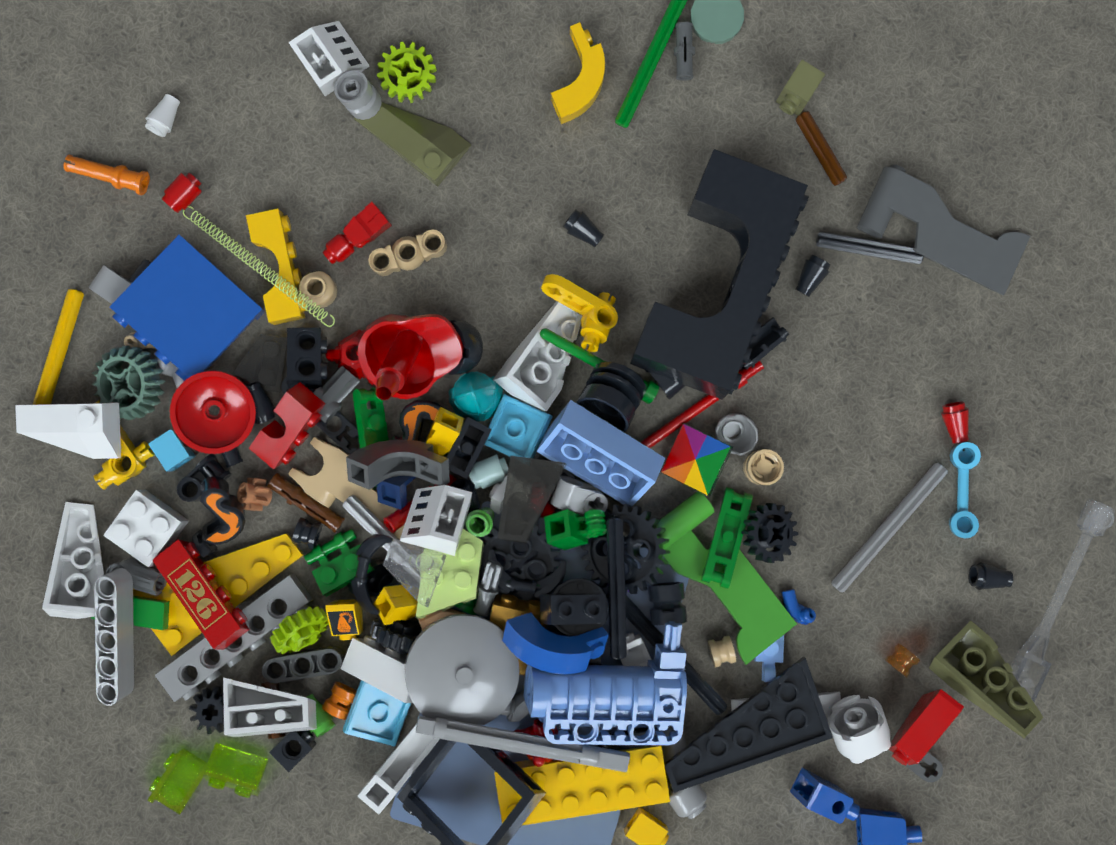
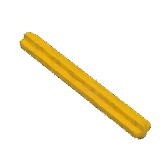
(58, 347)

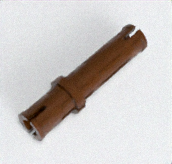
(296, 496)

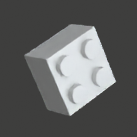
(145, 527)

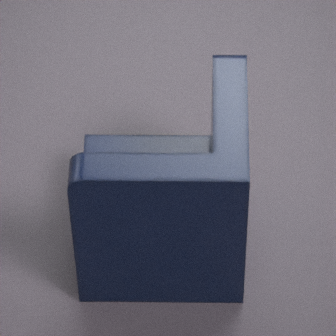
(393, 491)

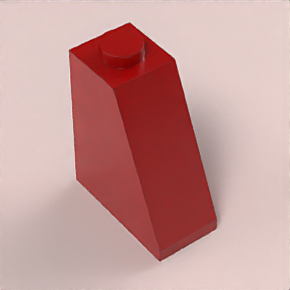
(924, 726)

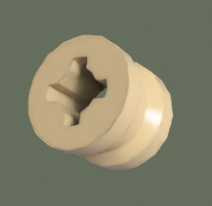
(722, 651)

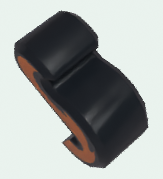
(413, 416)
(226, 509)

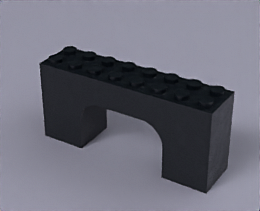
(762, 216)

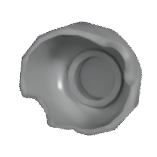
(737, 424)

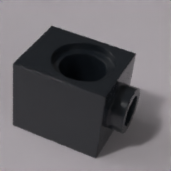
(288, 757)

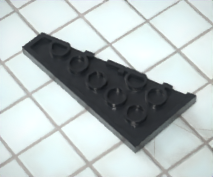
(767, 725)

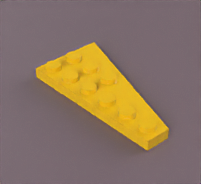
(239, 572)

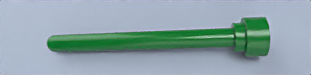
(587, 357)

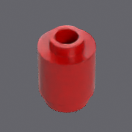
(182, 192)

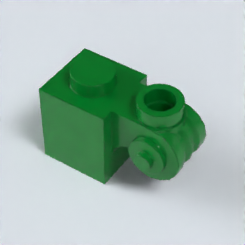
(572, 530)

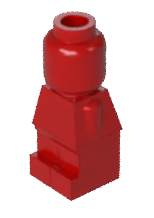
(357, 233)

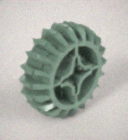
(137, 380)

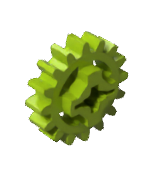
(395, 68)
(299, 630)

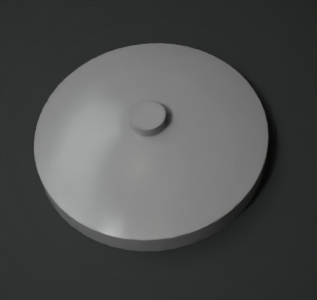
(461, 670)

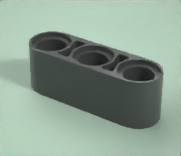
(291, 669)

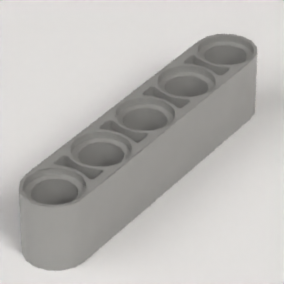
(114, 636)

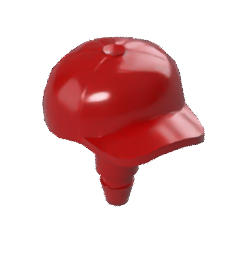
(408, 353)

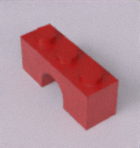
(299, 411)

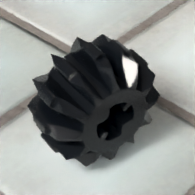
(202, 713)

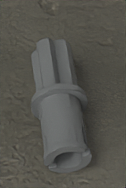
(488, 588)

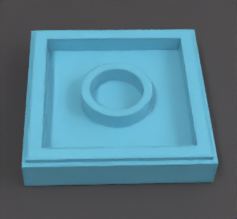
(517, 428)
(376, 715)

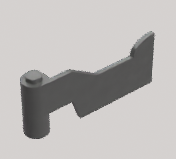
(939, 234)

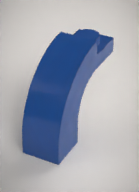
(549, 651)

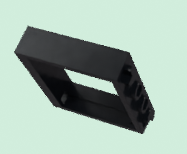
(497, 760)

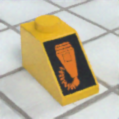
(345, 618)

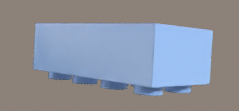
(601, 454)

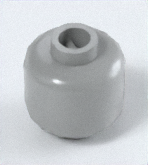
(688, 802)

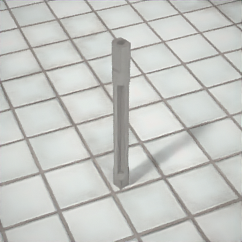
(522, 743)

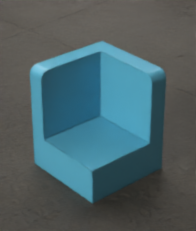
(171, 451)

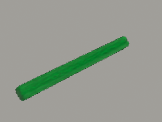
(649, 62)

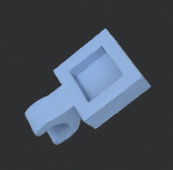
(768, 657)

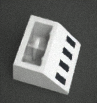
(327, 54)
(437, 518)

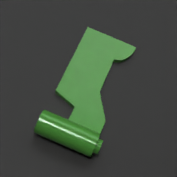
(748, 596)

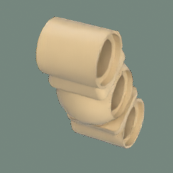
(394, 253)

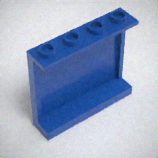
(185, 309)

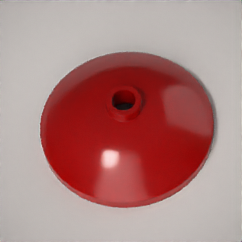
(208, 431)

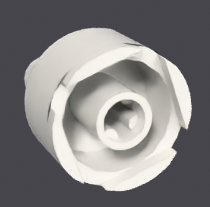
(859, 728)

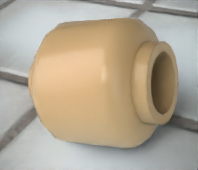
(319, 288)

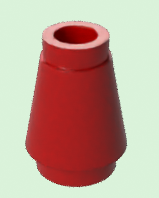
(956, 421)

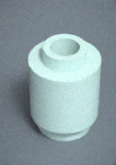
(489, 472)

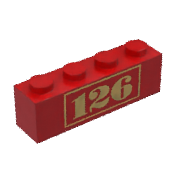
(201, 594)

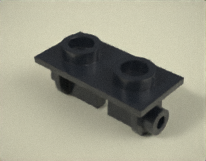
(768, 338)

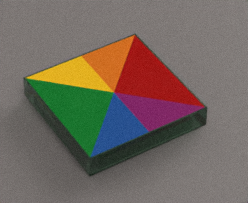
(696, 459)

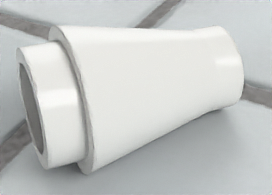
(162, 116)

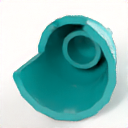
(475, 396)

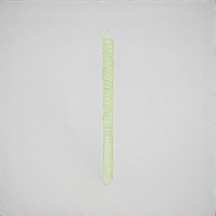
(257, 268)

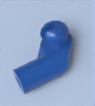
(797, 611)

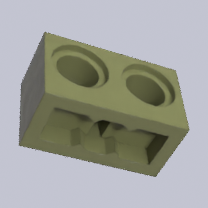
(799, 88)

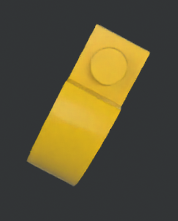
(580, 95)

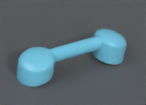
(962, 522)

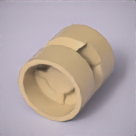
(763, 467)

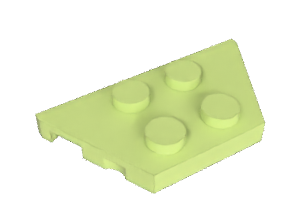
(458, 576)

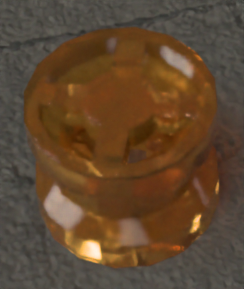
(902, 660)

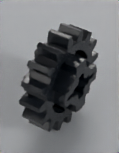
(770, 533)
(396, 636)

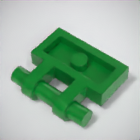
(341, 570)

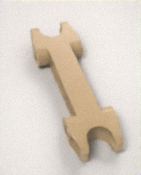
(333, 483)

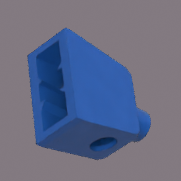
(824, 797)
(885, 828)

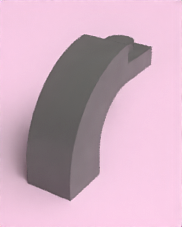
(396, 458)

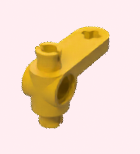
(587, 305)
(112, 468)

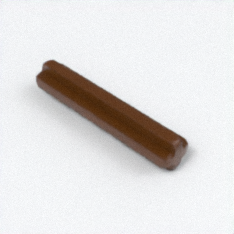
(821, 148)

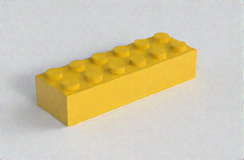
(589, 790)

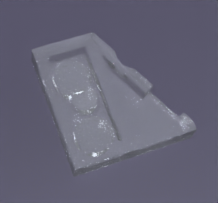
(415, 568)

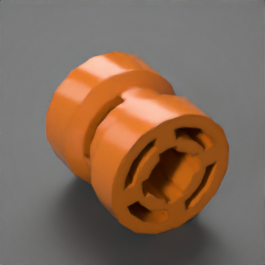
(340, 701)

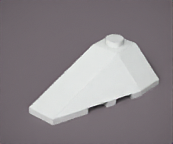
(537, 366)
(80, 427)
(74, 565)

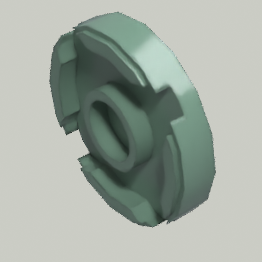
(717, 19)

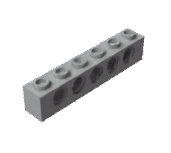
(175, 676)

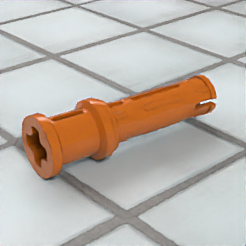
(118, 176)

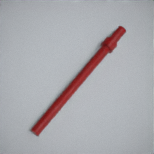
(694, 410)

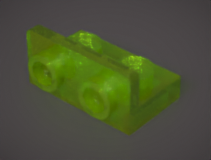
(235, 770)
(179, 781)

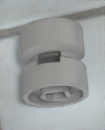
(357, 94)

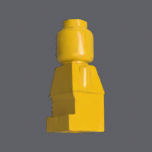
(444, 431)
(395, 604)

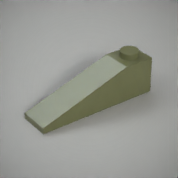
(419, 141)
(983, 677)

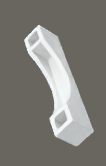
(396, 770)

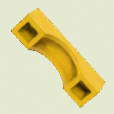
(270, 231)

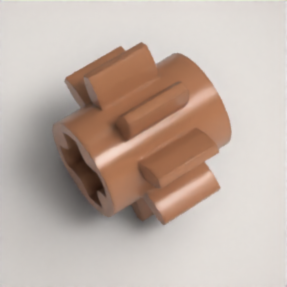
(254, 494)

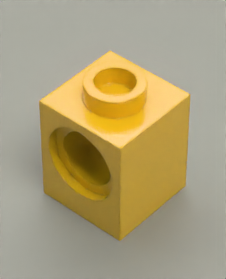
(646, 829)

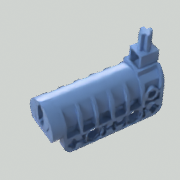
(614, 698)

